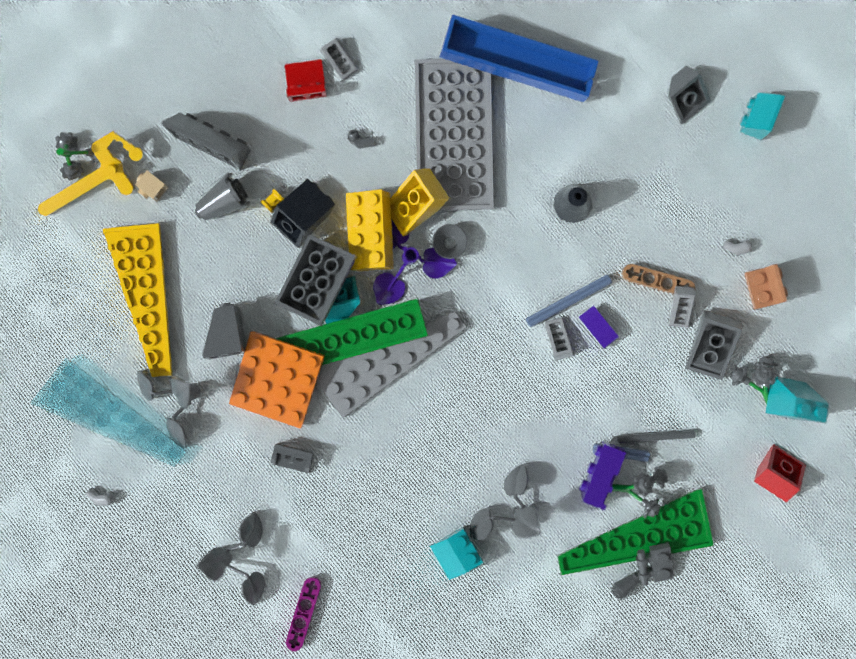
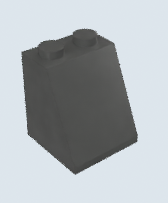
(225, 333)

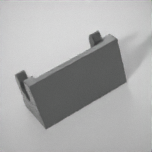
(292, 458)

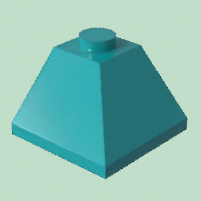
(345, 302)

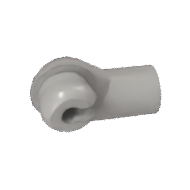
(738, 249)
(100, 500)

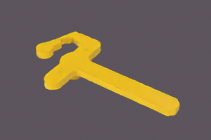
(110, 168)

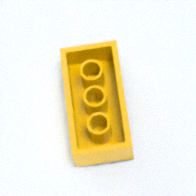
(370, 230)

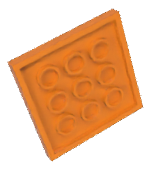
(276, 379)

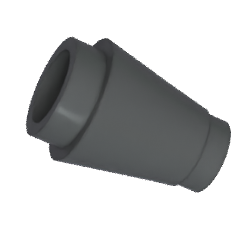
(625, 586)

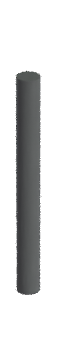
(656, 436)

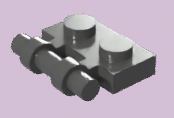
(660, 561)

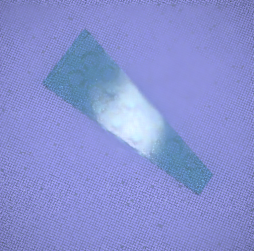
(87, 402)

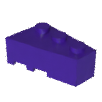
(602, 474)

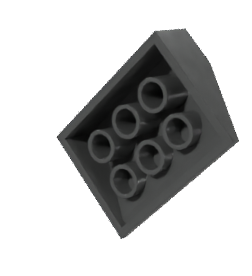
(207, 139)
(315, 280)

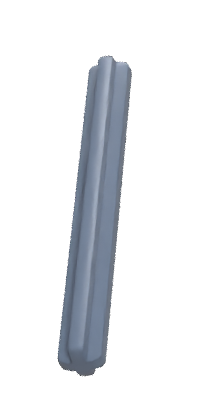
(568, 300)

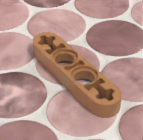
(658, 278)

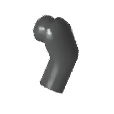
(358, 141)

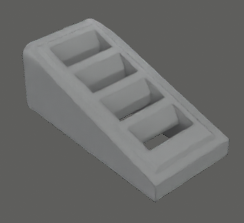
(344, 55)
(686, 295)
(563, 354)

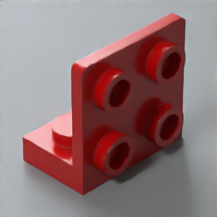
(305, 80)

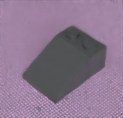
(713, 344)

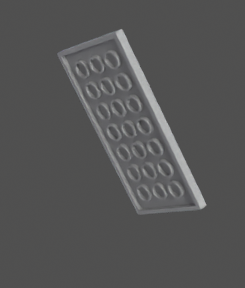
(455, 131)

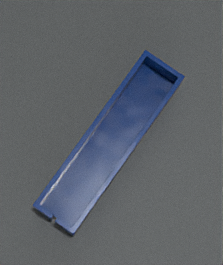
(518, 58)

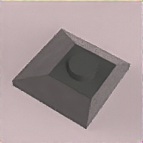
(687, 93)

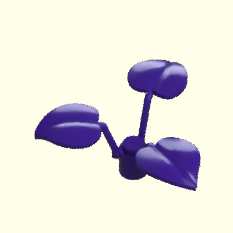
(390, 289)

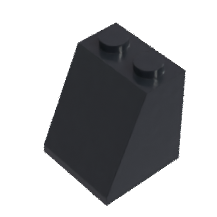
(302, 212)

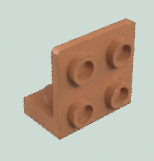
(766, 286)

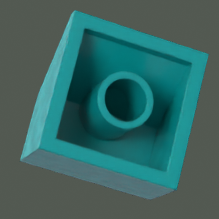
(761, 114)
(456, 554)

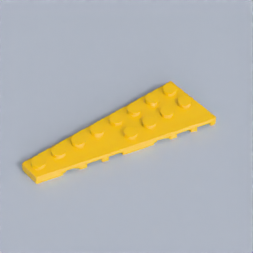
(140, 268)

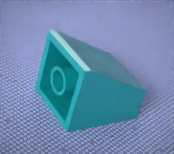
(796, 401)

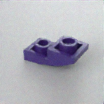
(598, 327)

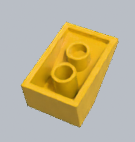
(417, 200)

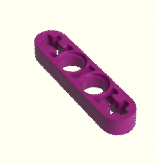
(303, 613)

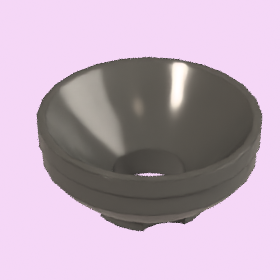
(449, 231)

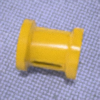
(272, 201)

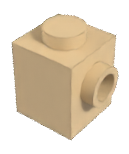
(150, 186)

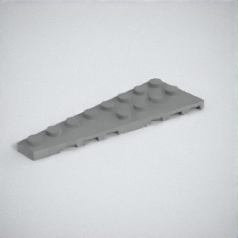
(360, 377)

